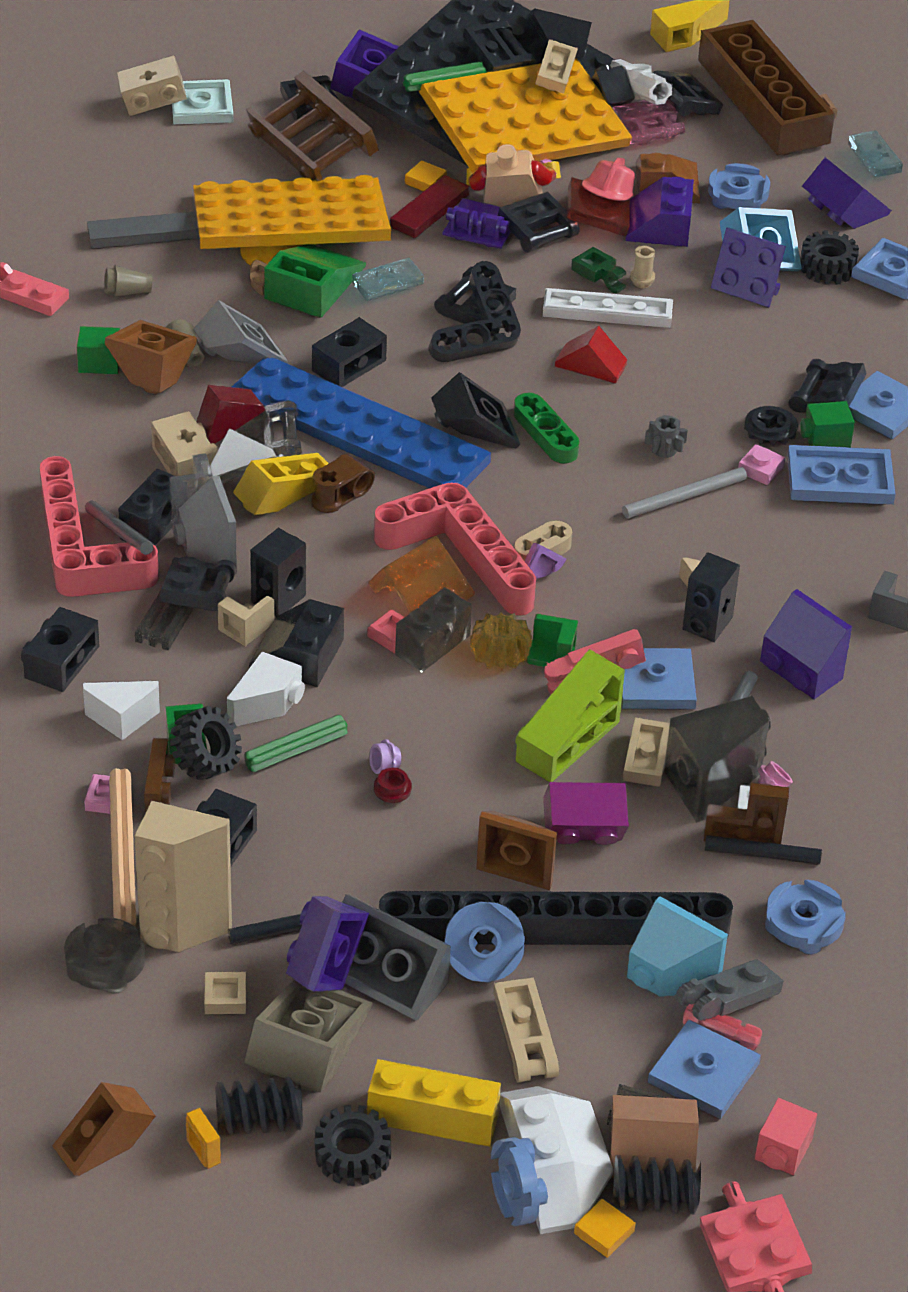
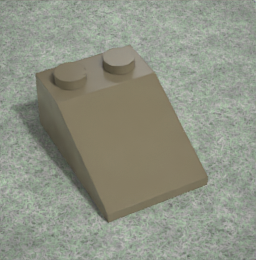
(306, 1034)

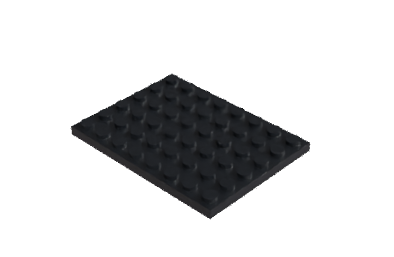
(442, 45)

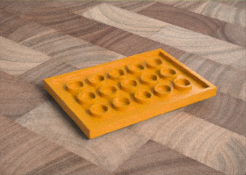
(510, 109)
(290, 212)

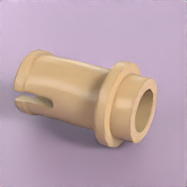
(643, 273)

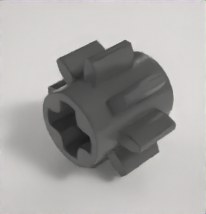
(666, 436)

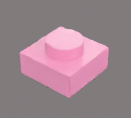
(762, 464)

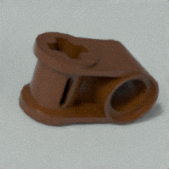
(340, 483)

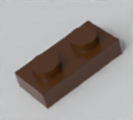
(160, 767)

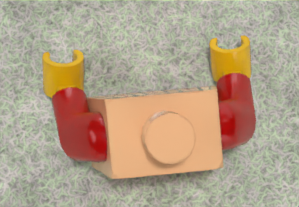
(511, 176)

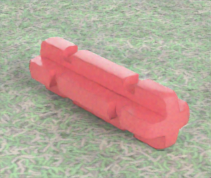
(729, 1027)

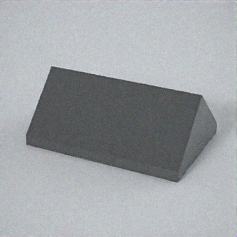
(398, 962)

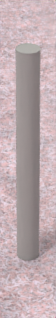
(684, 492)

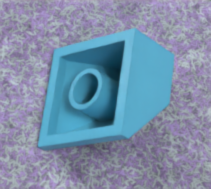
(769, 225)
(674, 950)

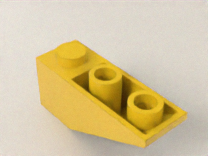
(682, 23)

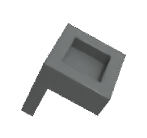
(886, 605)

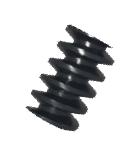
(259, 1105)
(656, 1184)

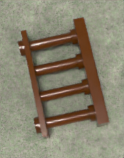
(324, 106)

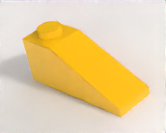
(277, 482)

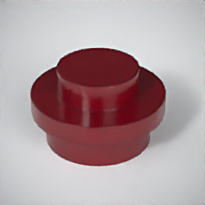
(392, 785)

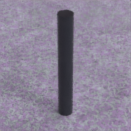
(763, 849)
(264, 929)

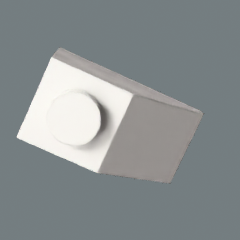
(265, 690)

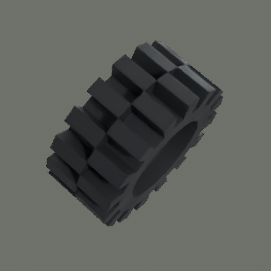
(828, 257)
(191, 747)
(349, 1125)

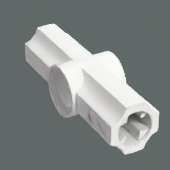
(644, 83)

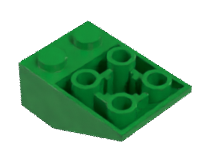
(309, 278)

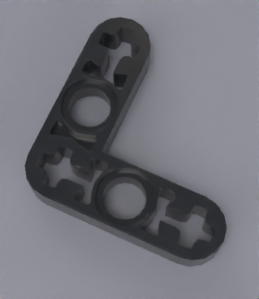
(488, 327)

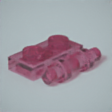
(643, 115)

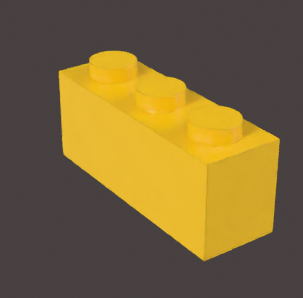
(435, 1102)

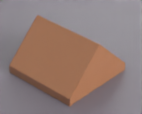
(654, 1129)

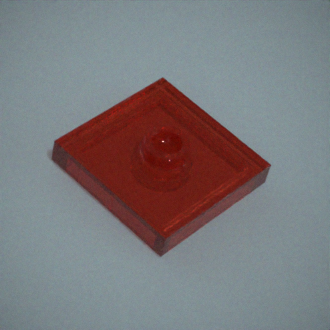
(597, 210)

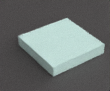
(205, 103)

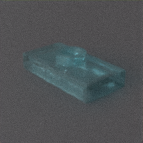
(875, 153)
(388, 279)

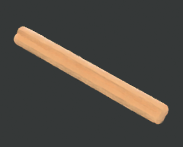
(122, 846)

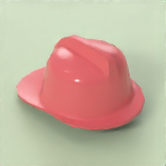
(611, 180)

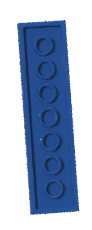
(367, 427)

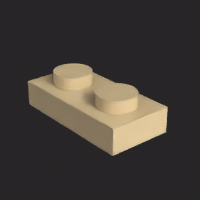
(556, 66)
(646, 752)

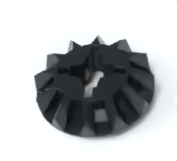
(761, 418)

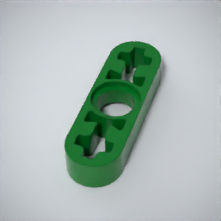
(544, 415)

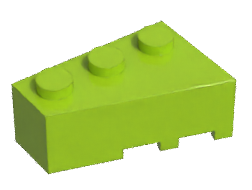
(572, 717)

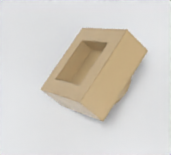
(225, 993)

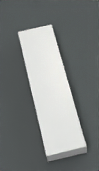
(607, 308)

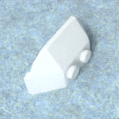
(567, 1151)

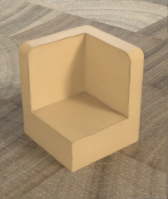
(245, 621)

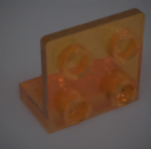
(422, 575)

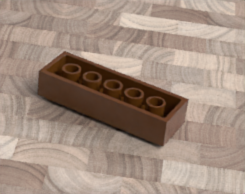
(766, 87)

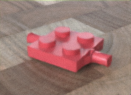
(755, 1243)

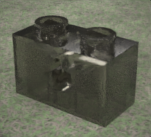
(433, 629)

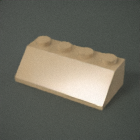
(182, 877)

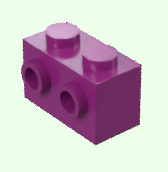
(586, 811)

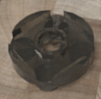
(110, 972)

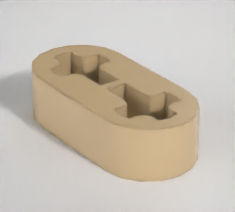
(552, 535)

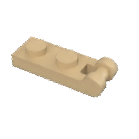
(525, 1029)

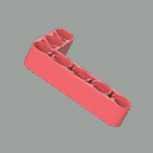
(458, 515)
(92, 568)

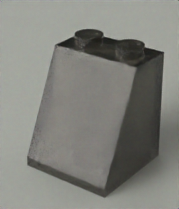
(718, 750)

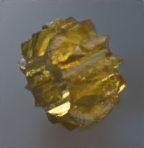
(500, 640)

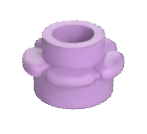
(384, 756)

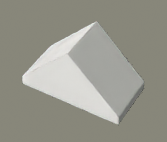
(236, 455)
(121, 705)

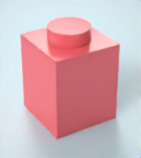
(785, 1136)

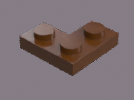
(759, 822)

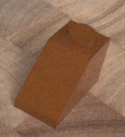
(103, 1127)

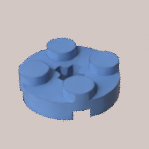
(725, 190)
(802, 932)
(507, 940)
(516, 1182)

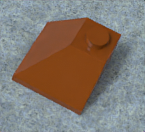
(657, 165)
(151, 354)
(516, 849)

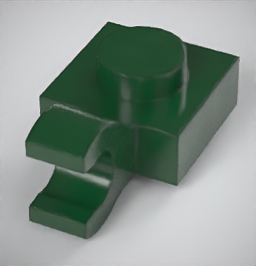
(598, 265)

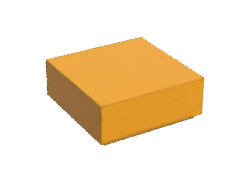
(424, 175)
(203, 1138)
(604, 1228)

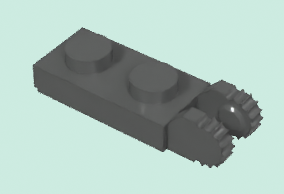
(729, 990)

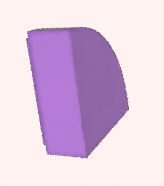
(543, 561)

